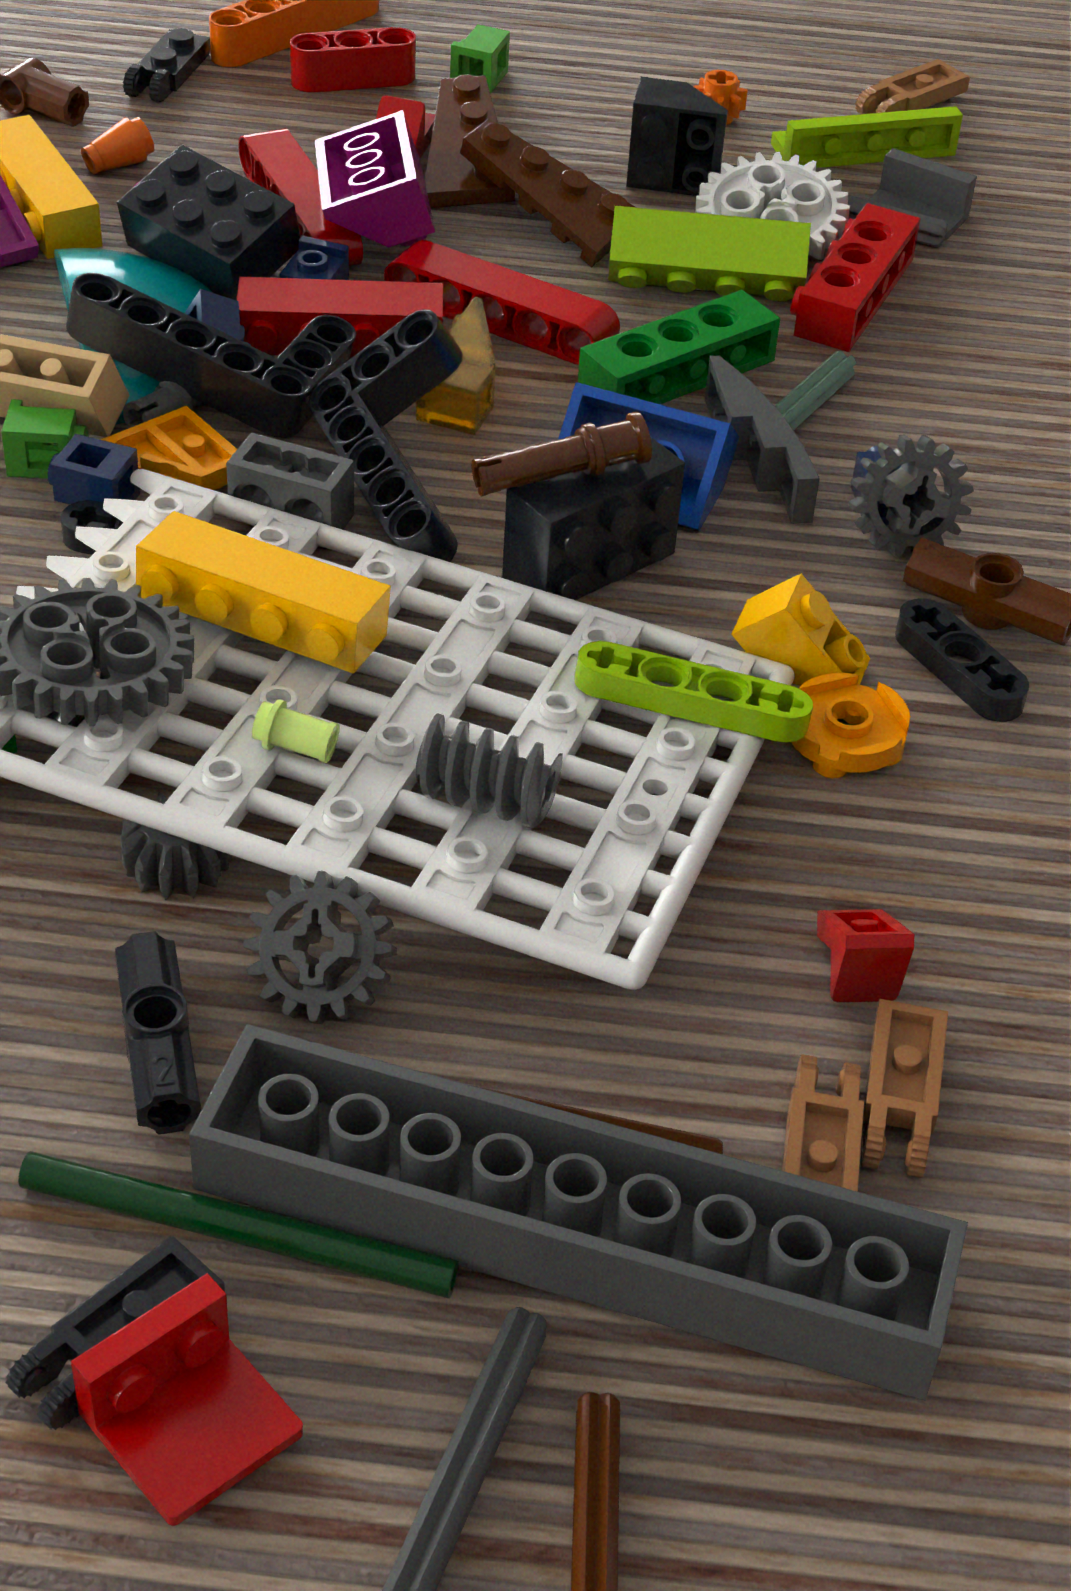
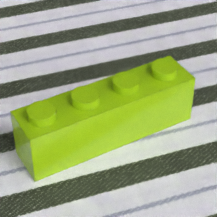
(708, 252)

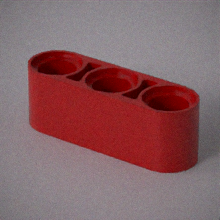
(353, 59)

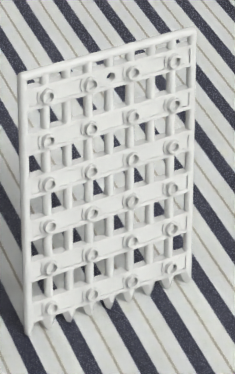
(381, 771)

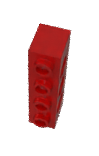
(855, 277)

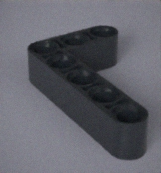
(205, 361)
(368, 394)

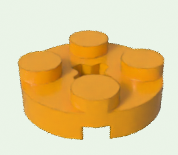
(876, 730)

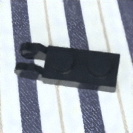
(167, 64)
(115, 1305)

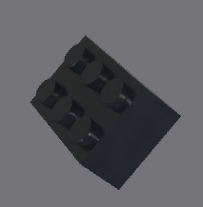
(209, 222)
(590, 529)

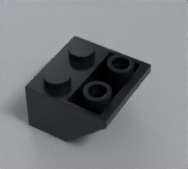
(674, 137)

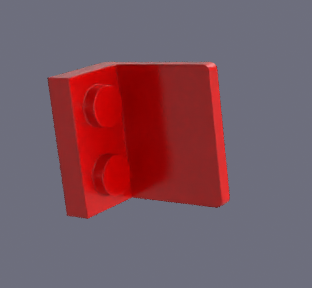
(182, 1402)

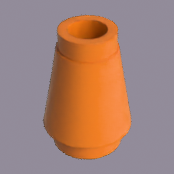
(119, 146)

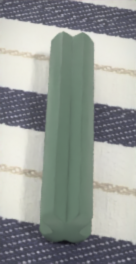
(816, 388)

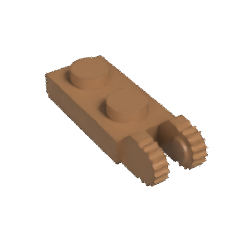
(913, 89)
(904, 1080)
(824, 1128)

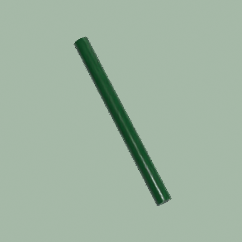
(239, 1224)

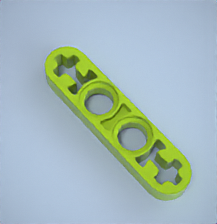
(758, 708)

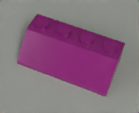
(375, 182)

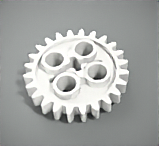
(779, 192)

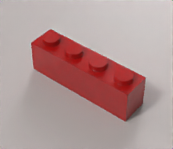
(281, 308)

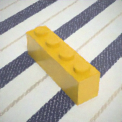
(47, 189)
(263, 591)

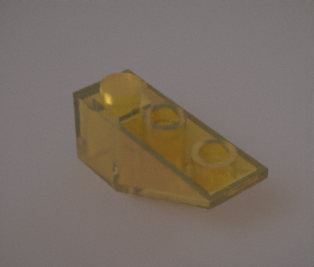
(468, 394)

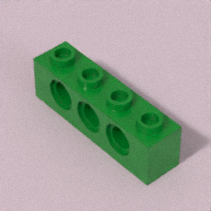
(674, 352)

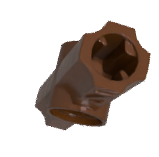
(990, 590)

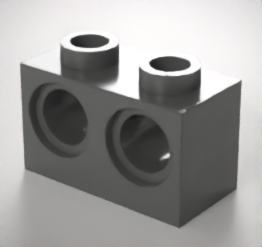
(293, 479)

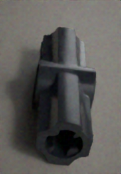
(157, 1033)

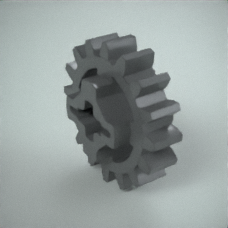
(915, 473)
(321, 974)

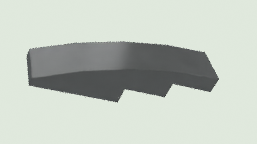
(765, 439)

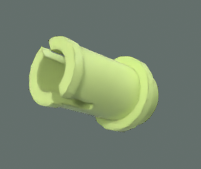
(294, 731)

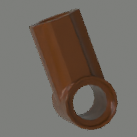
(36, 89)

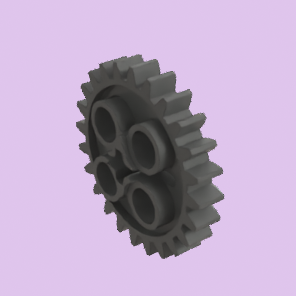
(131, 639)

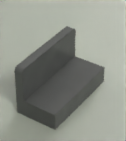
(926, 188)

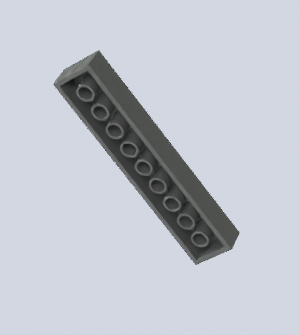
(583, 1209)

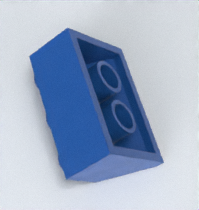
(699, 441)

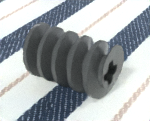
(487, 774)

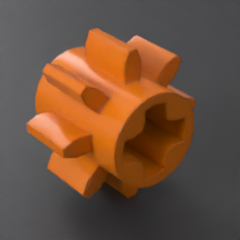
(724, 89)

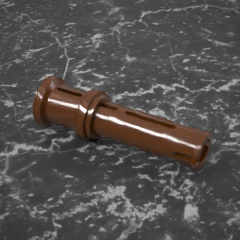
(586, 451)

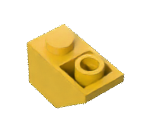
(800, 630)

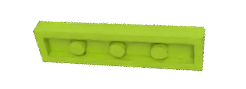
(870, 136)

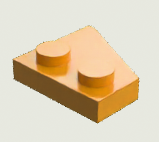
(180, 448)

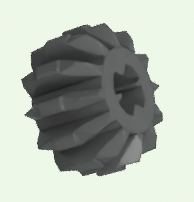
(168, 860)

